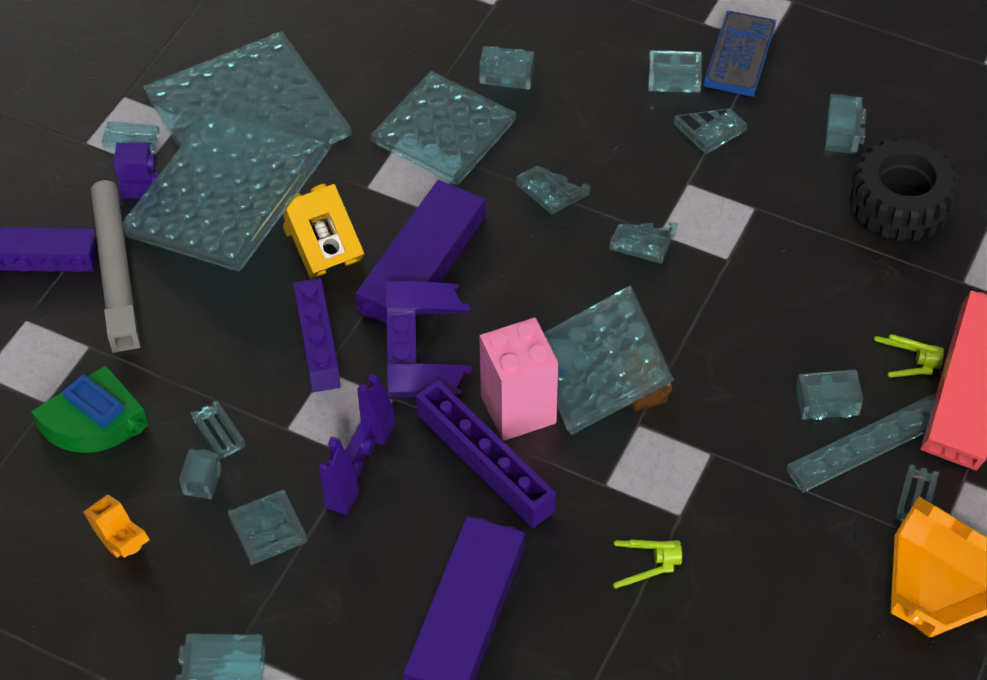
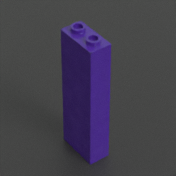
(424, 245)
(467, 602)

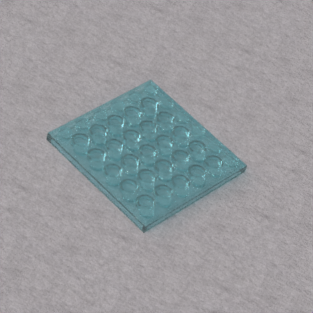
(254, 82)
(225, 189)

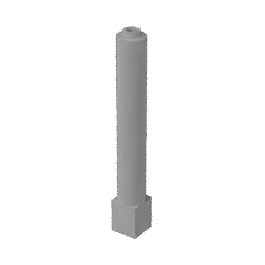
(114, 268)

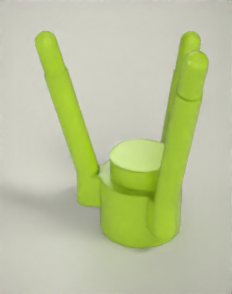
(927, 355)
(665, 552)

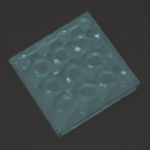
(443, 127)
(621, 365)

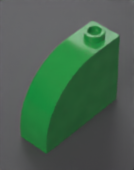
(75, 432)

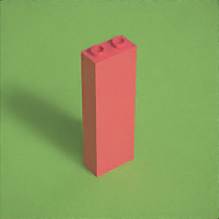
(960, 406)

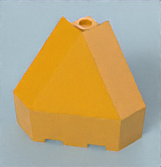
(938, 570)

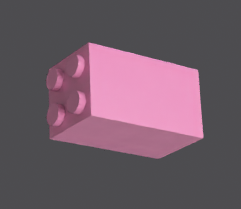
(518, 378)

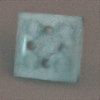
(262, 520)

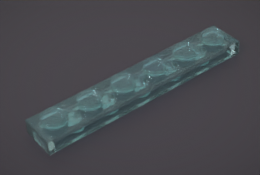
(861, 445)

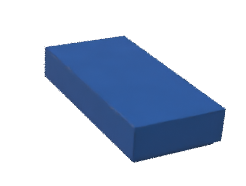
(93, 401)

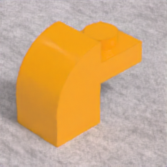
(115, 527)

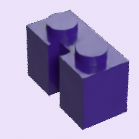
(134, 168)

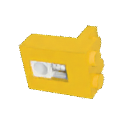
(314, 211)

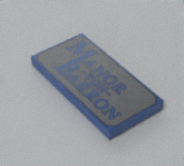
(740, 53)

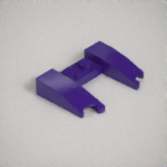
(403, 303)
(345, 466)

